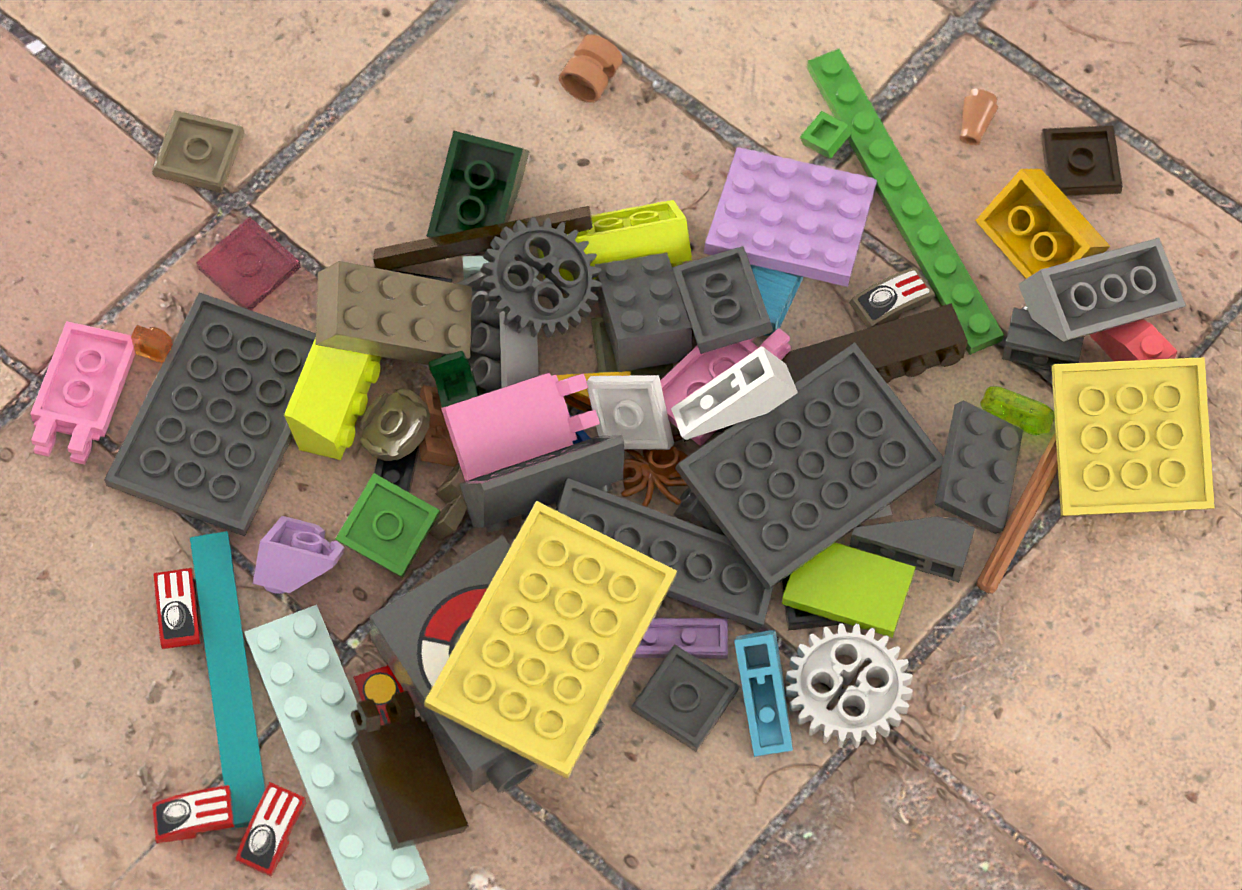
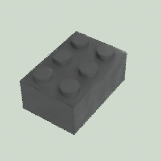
(643, 312)

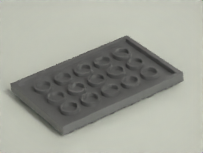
(215, 416)
(811, 466)

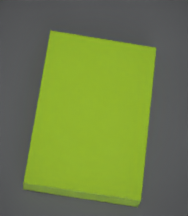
(851, 588)

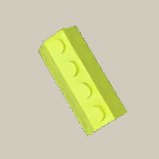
(636, 234)
(330, 399)

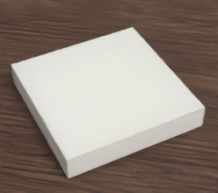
(631, 409)

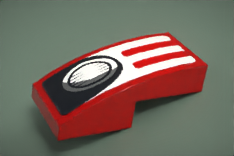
(176, 608)
(192, 813)
(269, 829)

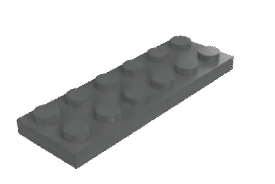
(706, 563)

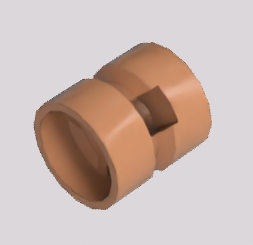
(590, 70)

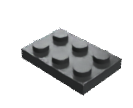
(722, 299)
(979, 467)

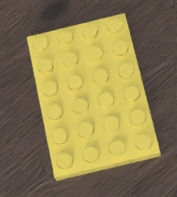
(551, 639)

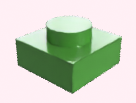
(826, 134)

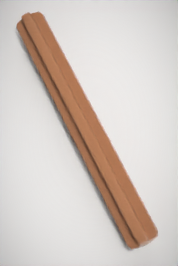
(1020, 520)

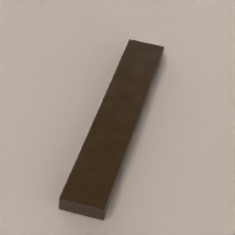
(470, 240)

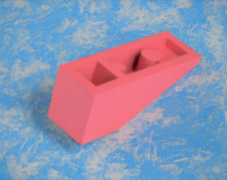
(1134, 342)

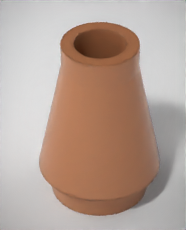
(977, 114)

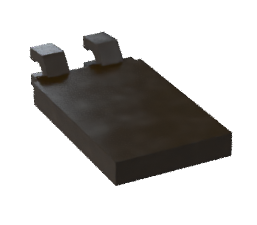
(405, 774)

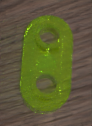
(1018, 409)

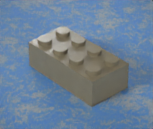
(391, 313)

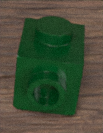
(453, 378)

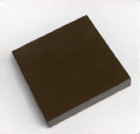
(1082, 160)

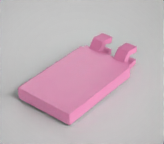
(699, 369)
(81, 388)
(515, 424)

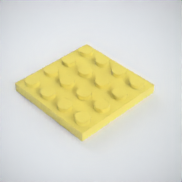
(1132, 436)

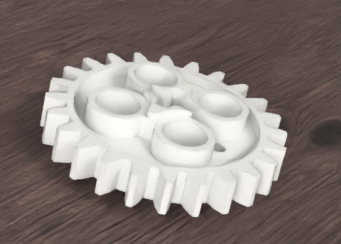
(877, 705)

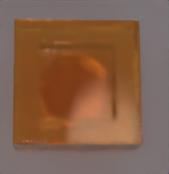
(151, 343)

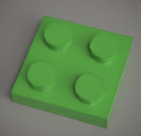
(388, 525)

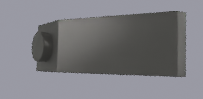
(929, 544)

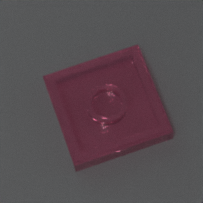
(248, 264)

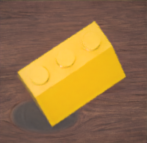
(1038, 224)

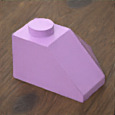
(294, 555)

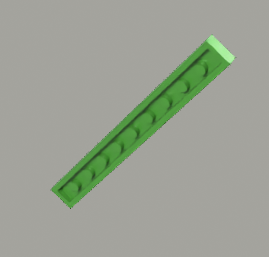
(904, 200)

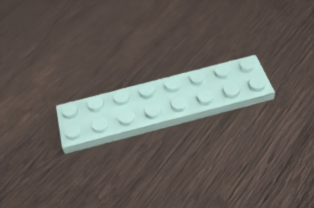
(315, 717)

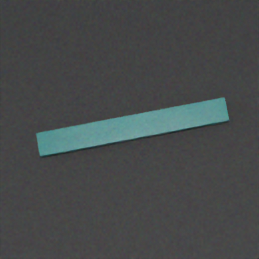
(228, 674)

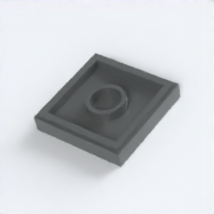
(685, 698)

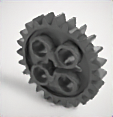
(522, 302)

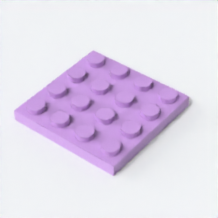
(792, 216)

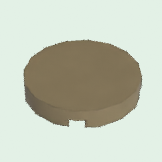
(395, 424)

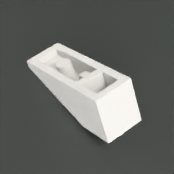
(736, 395)

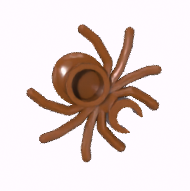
(653, 468)

